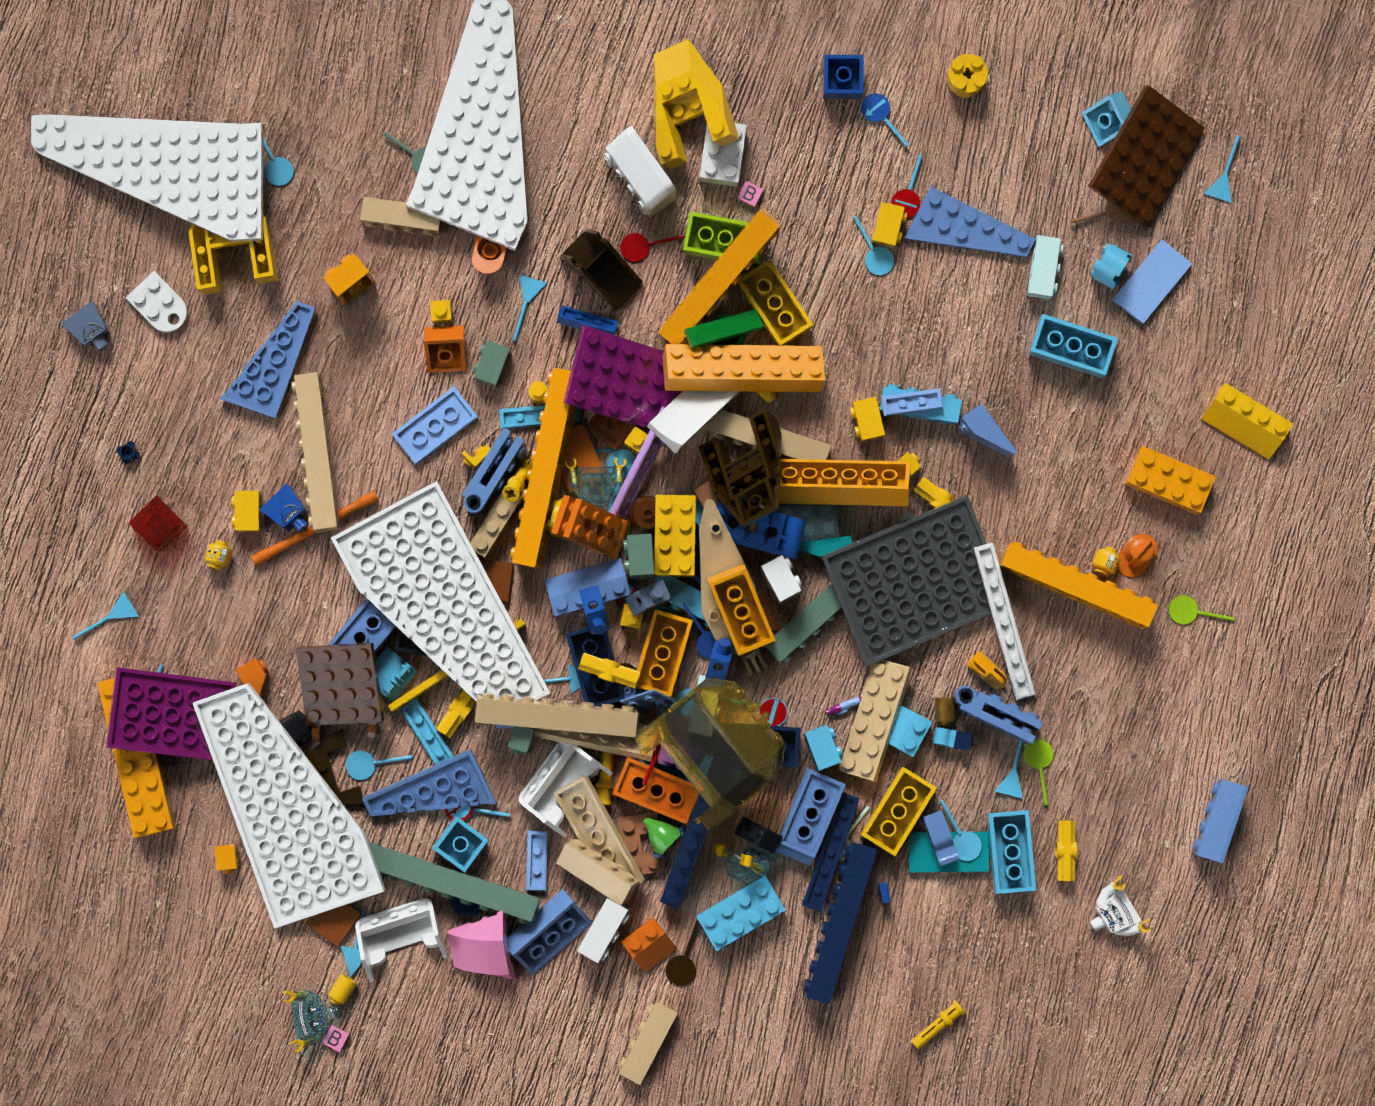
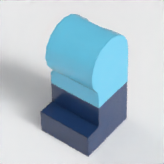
(952, 738)

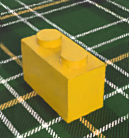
(888, 225)
(867, 419)
(247, 511)

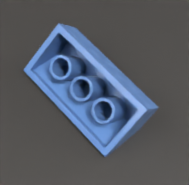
(565, 588)
(1220, 820)
(552, 930)

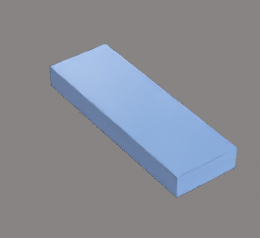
(912, 402)
(537, 861)

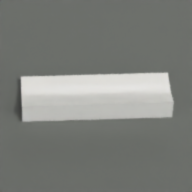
(688, 415)

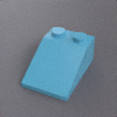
(909, 731)

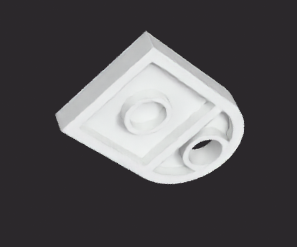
(158, 303)

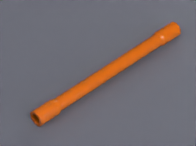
(268, 553)

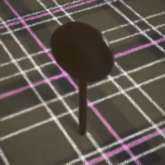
(681, 969)

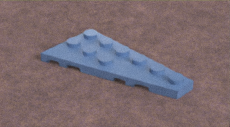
(958, 225)
(269, 372)
(441, 786)

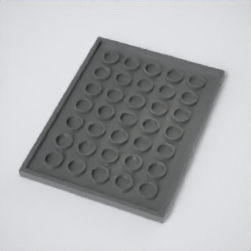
(910, 580)

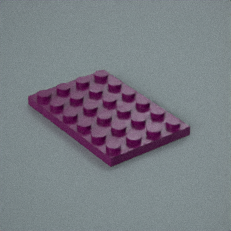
(617, 378)
(157, 713)

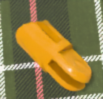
(987, 670)

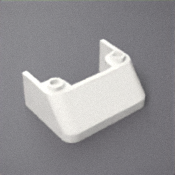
(561, 767)
(397, 929)

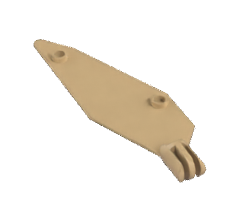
(716, 556)

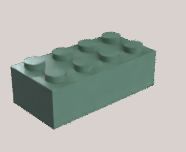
(640, 555)

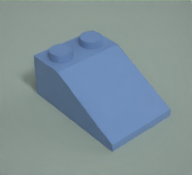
(984, 430)

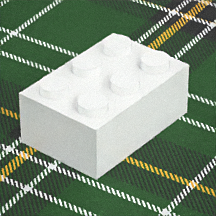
(722, 164)
(780, 579)
(603, 930)

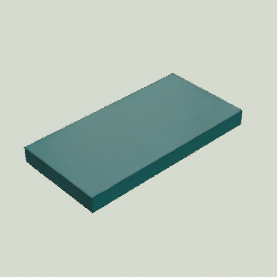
(924, 859)

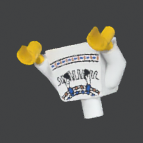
(1117, 912)

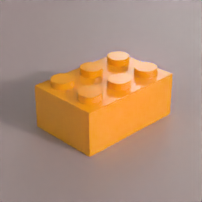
(348, 279)

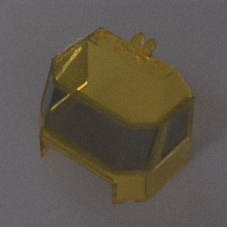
(718, 746)

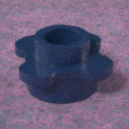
(122, 450)

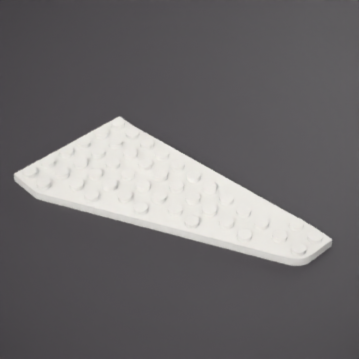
(475, 147)

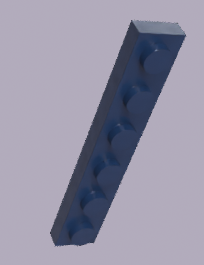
(830, 852)

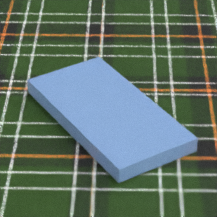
(1152, 281)
(435, 425)

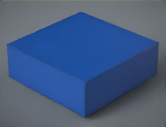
(884, 892)

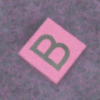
(750, 194)
(335, 1038)

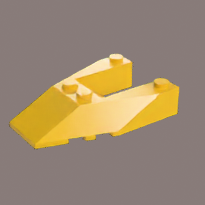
(685, 91)
(205, 259)

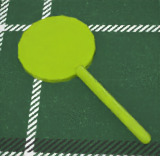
(1185, 609)
(1039, 756)

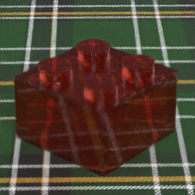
(158, 524)

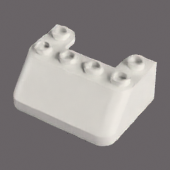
(641, 171)

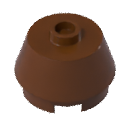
(643, 515)

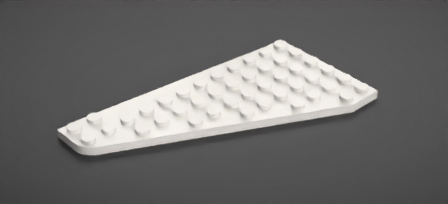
(183, 167)

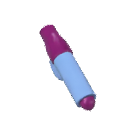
(844, 706)

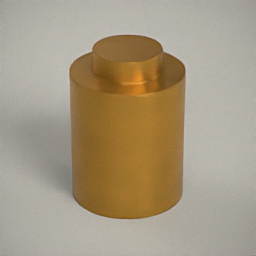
(944, 711)

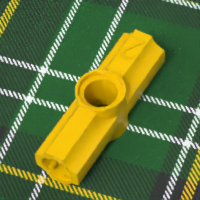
(932, 494)
(609, 670)
(457, 713)
(1066, 850)

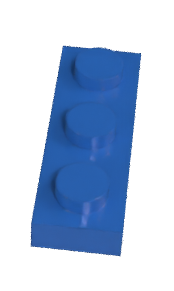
(578, 318)

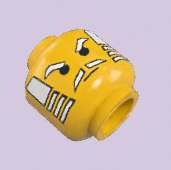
(218, 555)
(1106, 561)

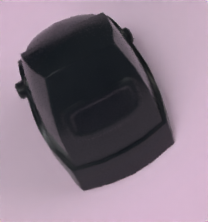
(297, 728)

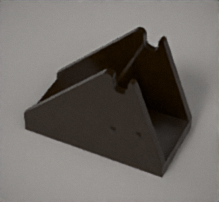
(602, 268)

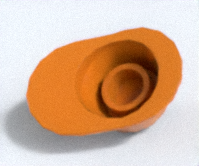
(487, 256)
(1137, 555)

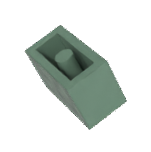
(491, 363)
(521, 740)

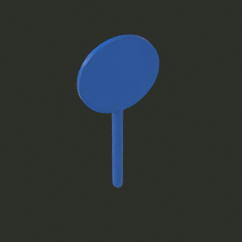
(706, 639)

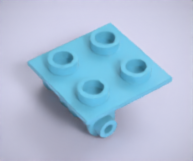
(393, 673)

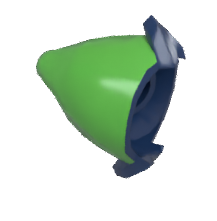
(662, 835)

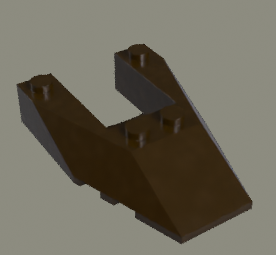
(752, 481)

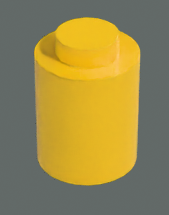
(537, 391)
(342, 989)

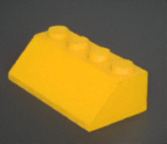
(1247, 421)

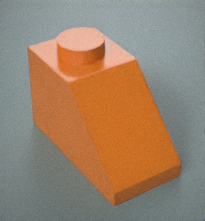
(255, 674)

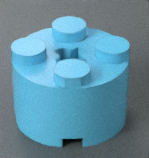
(1112, 266)

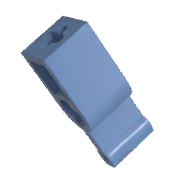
(940, 837)

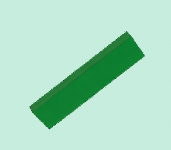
(723, 329)

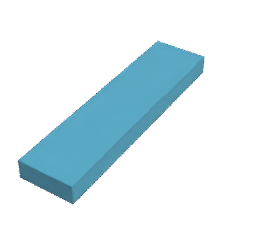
(524, 417)
(426, 731)

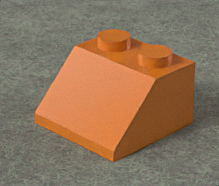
(445, 349)
(648, 944)

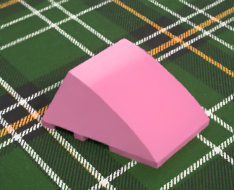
(482, 947)

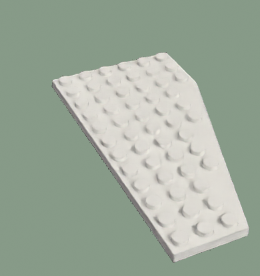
(435, 590)
(292, 824)

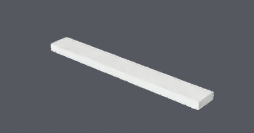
(1004, 621)

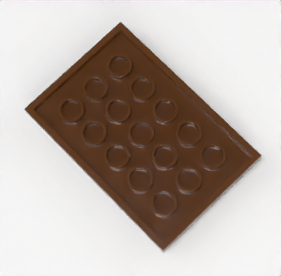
(1146, 156)

